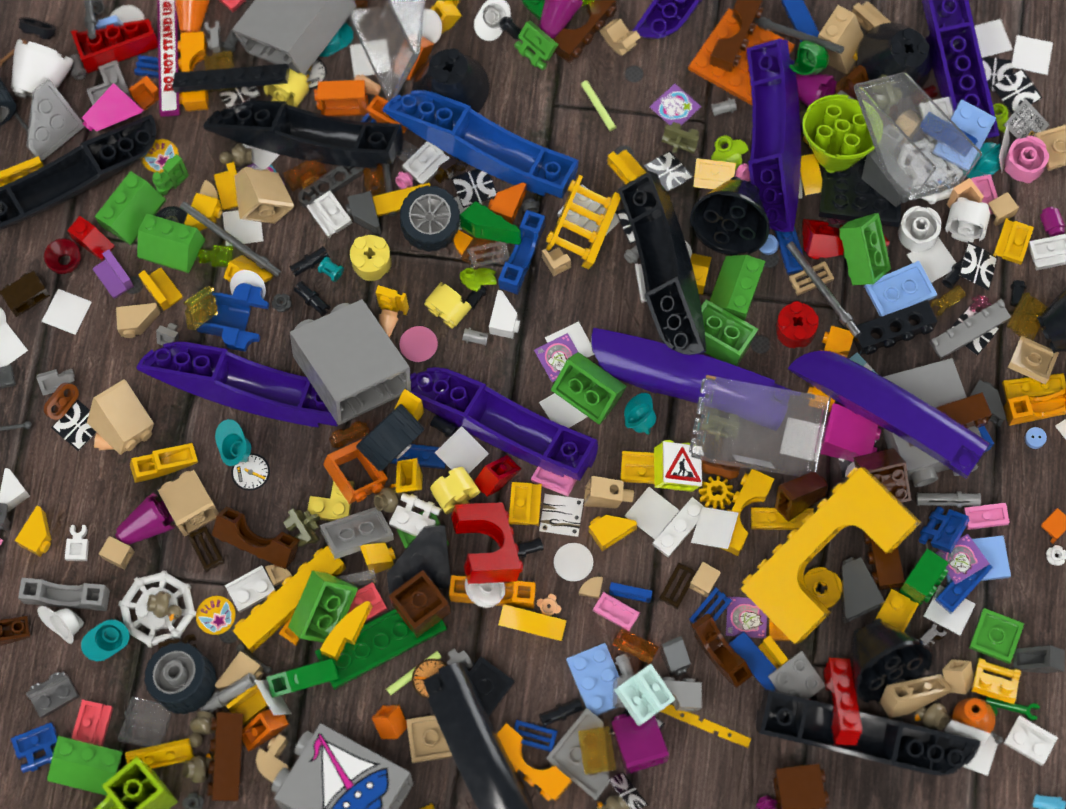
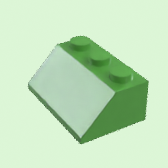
(128, 207)
(168, 243)
(865, 249)
(737, 284)
(726, 334)
(588, 387)
(321, 606)
(83, 765)

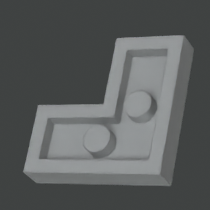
(111, 74)

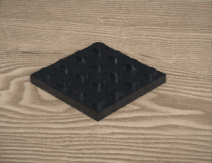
(849, 197)

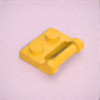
(996, 686)

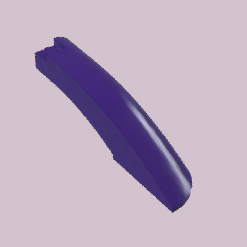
(775, 132)
(661, 369)
(237, 383)
(504, 422)

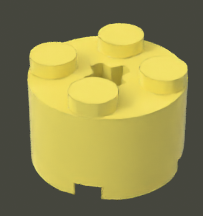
(291, 93)
(367, 247)
(447, 305)
(454, 489)

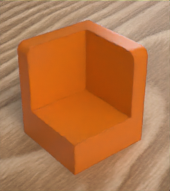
(144, 93)
(1055, 525)
(390, 722)

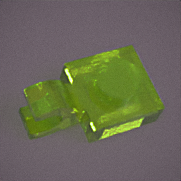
(218, 256)

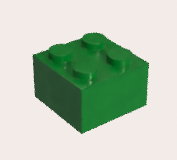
(928, 572)

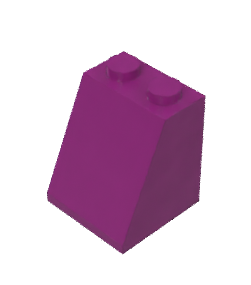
(639, 745)

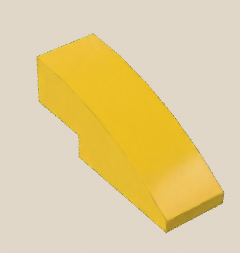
(163, 462)
(532, 622)
(346, 631)

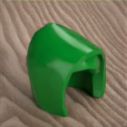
(810, 59)

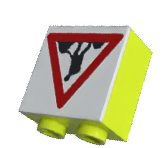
(676, 468)

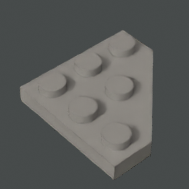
(50, 121)
(568, 756)

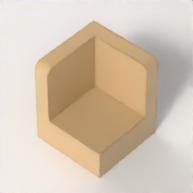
(1003, 208)
(556, 261)
(116, 552)
(704, 579)
(959, 676)

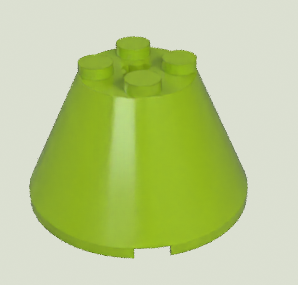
(837, 132)

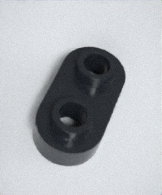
(37, 27)

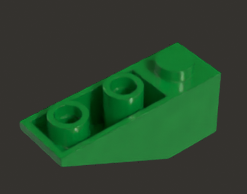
(487, 225)
(302, 677)

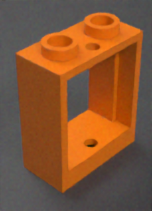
(341, 98)
(345, 455)

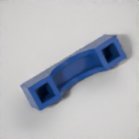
(521, 257)

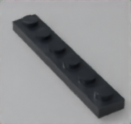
(231, 78)

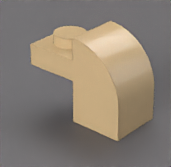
(619, 37)
(268, 761)

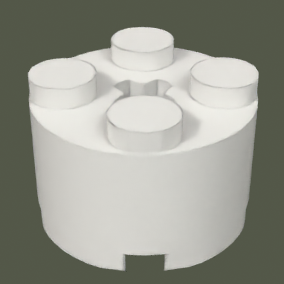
(968, 220)
(919, 228)

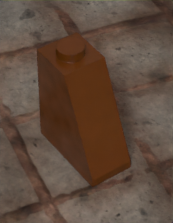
(800, 494)

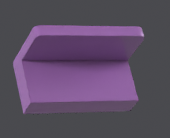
(113, 275)

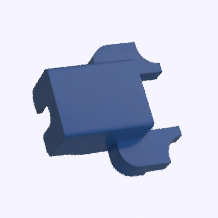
(234, 315)

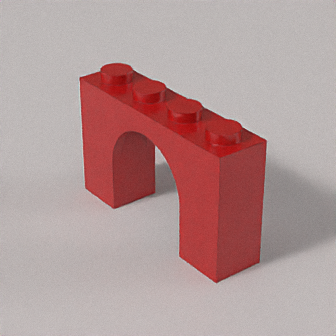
(492, 521)

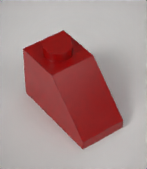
(89, 237)
(496, 475)

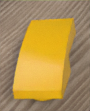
(810, 174)

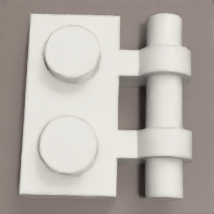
(412, 522)

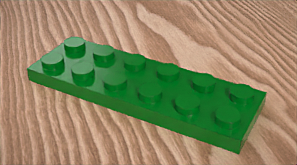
(377, 644)

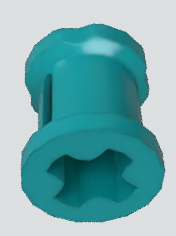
(330, 269)

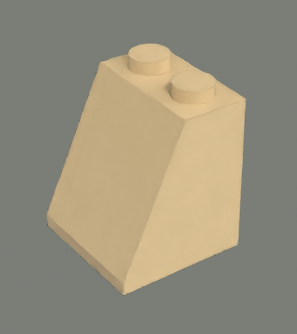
(843, 30)
(261, 195)
(120, 418)
(188, 502)

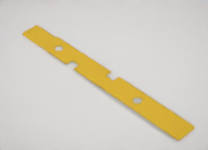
(707, 726)

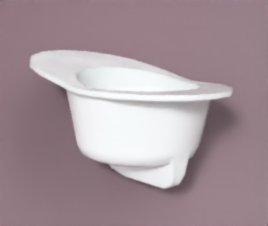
(488, 18)
(63, 622)

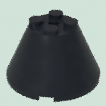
(894, 50)
(454, 77)
(731, 218)
(1055, 323)
(886, 657)

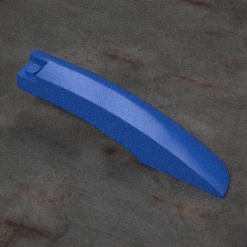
(482, 142)

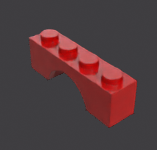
(846, 716)

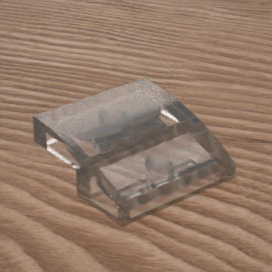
(144, 723)

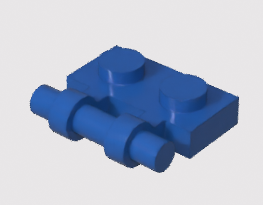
(949, 531)
(35, 741)

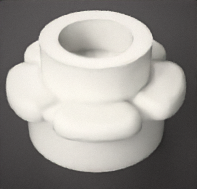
(1056, 560)

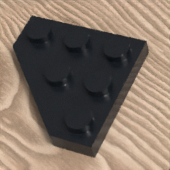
(424, 553)

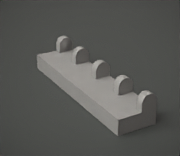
(970, 329)

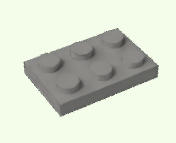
(350, 532)

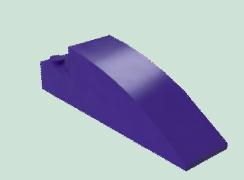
(957, 55)

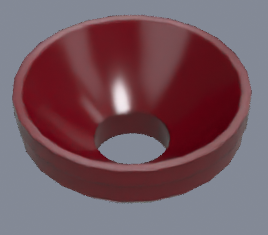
(57, 250)

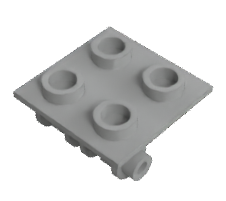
(797, 677)

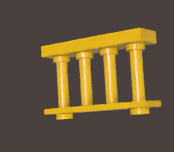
(602, 220)

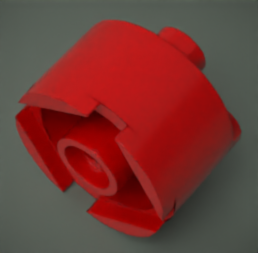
(806, 321)

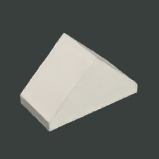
(12, 491)

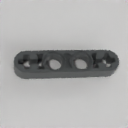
(329, 179)

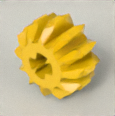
(714, 486)

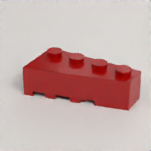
(114, 43)

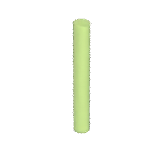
(598, 105)
(408, 677)

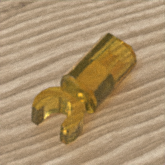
(948, 299)

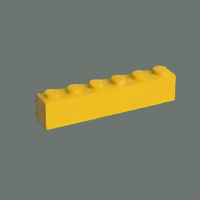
(281, 604)

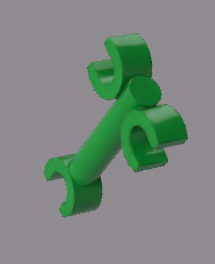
(1012, 707)

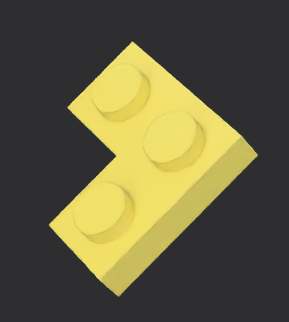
(330, 508)

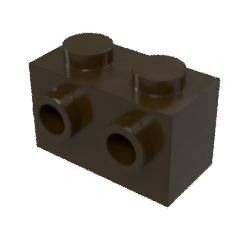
(24, 293)

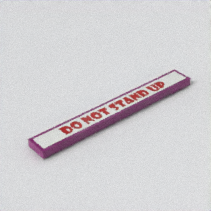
(168, 57)

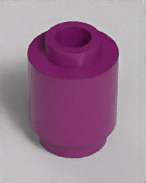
(1052, 221)

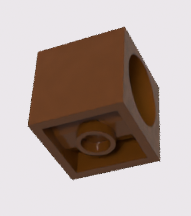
(889, 470)
(420, 603)
(800, 787)

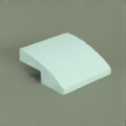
(644, 694)

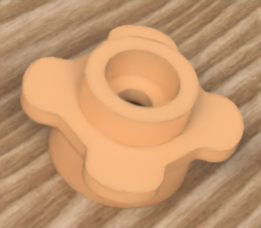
(551, 599)

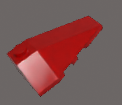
(823, 240)

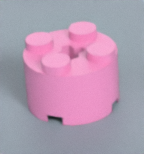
(1026, 159)

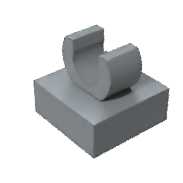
(167, 335)
(462, 657)

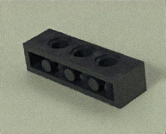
(920, 312)

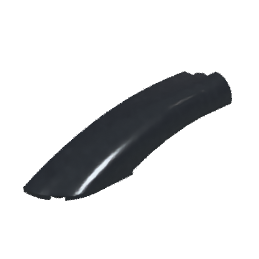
(308, 135)
(76, 171)
(665, 265)
(881, 737)
(474, 741)

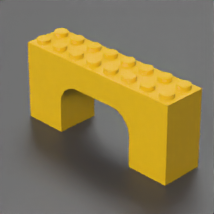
(780, 584)

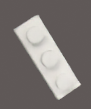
(678, 528)

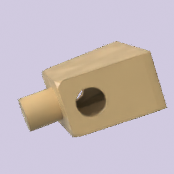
(606, 493)

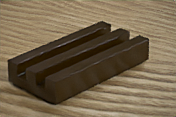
(213, 564)
(669, 601)

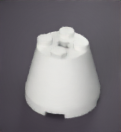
(35, 65)

